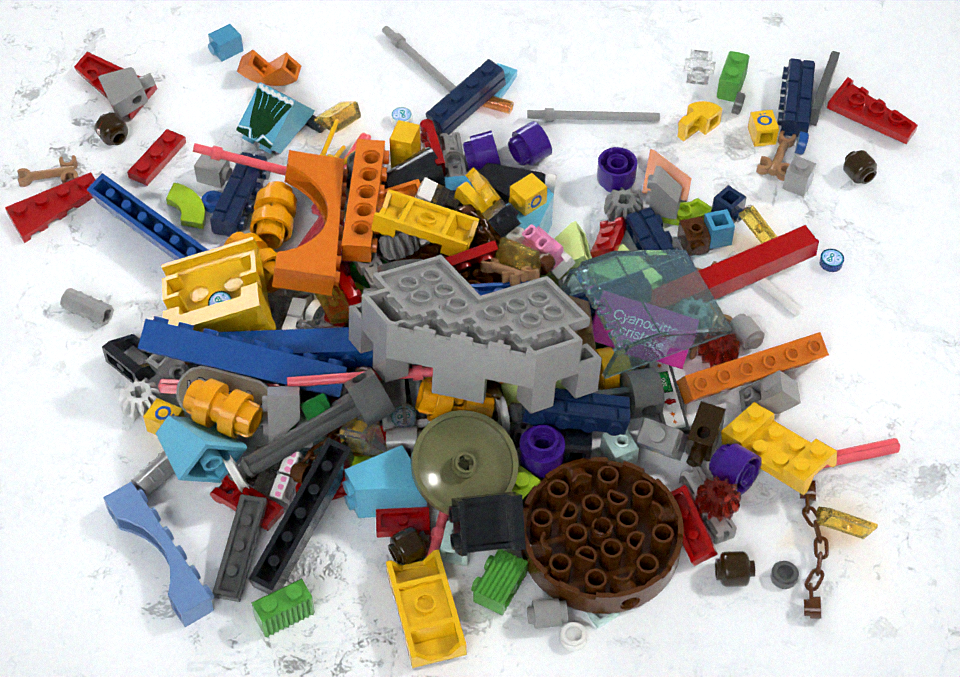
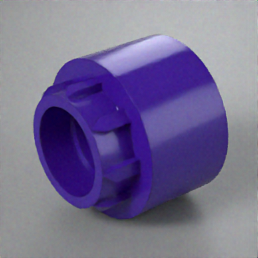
(529, 144)
(481, 150)
(616, 169)
(541, 450)
(736, 464)

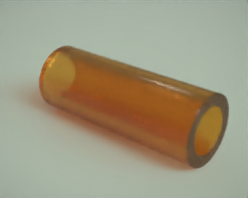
(499, 104)

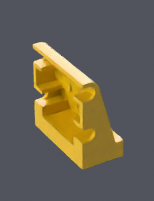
(227, 268)

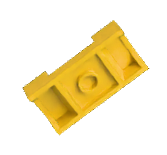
(427, 221)
(781, 450)
(426, 610)

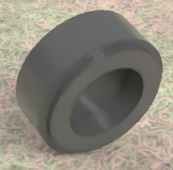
(738, 103)
(784, 574)

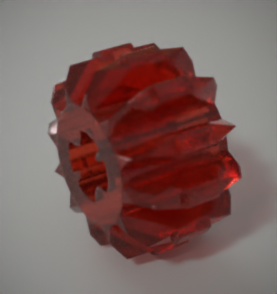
(719, 350)
(718, 498)

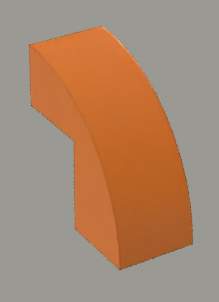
(278, 72)

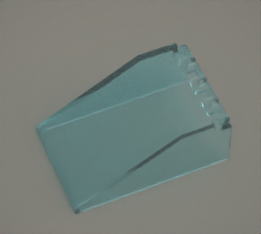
(651, 303)

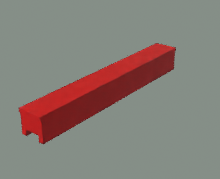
(760, 261)

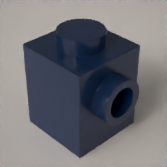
(730, 200)

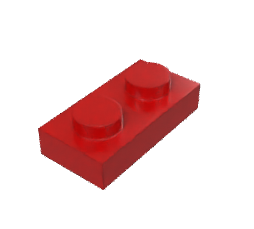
(396, 519)

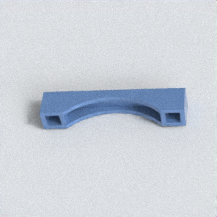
(185, 592)

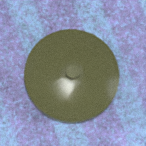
(463, 457)

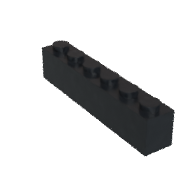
(302, 517)

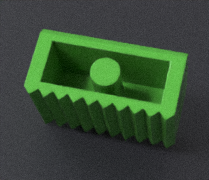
(732, 75)
(500, 581)
(283, 607)

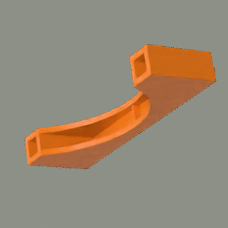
(315, 263)

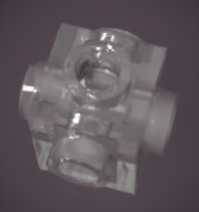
(699, 67)

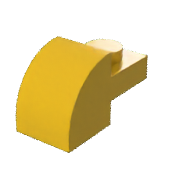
(701, 117)

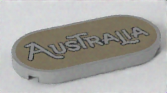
(234, 381)

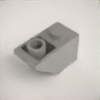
(664, 194)
(773, 392)
(282, 409)

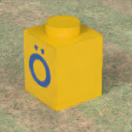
(763, 128)
(528, 194)
(158, 413)

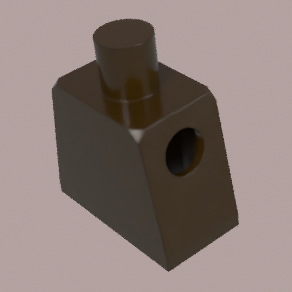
(704, 434)

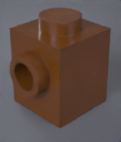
(694, 236)

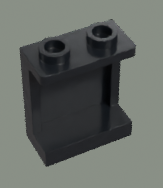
(487, 523)

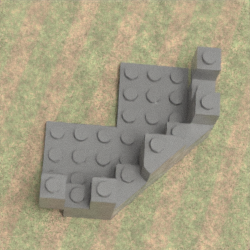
(507, 336)

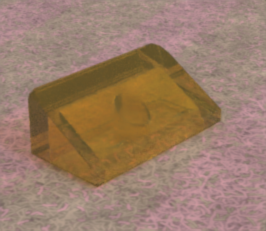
(344, 111)
(757, 224)
(517, 255)
(335, 306)
(845, 522)

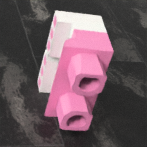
(541, 241)

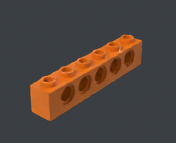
(364, 199)
(752, 368)

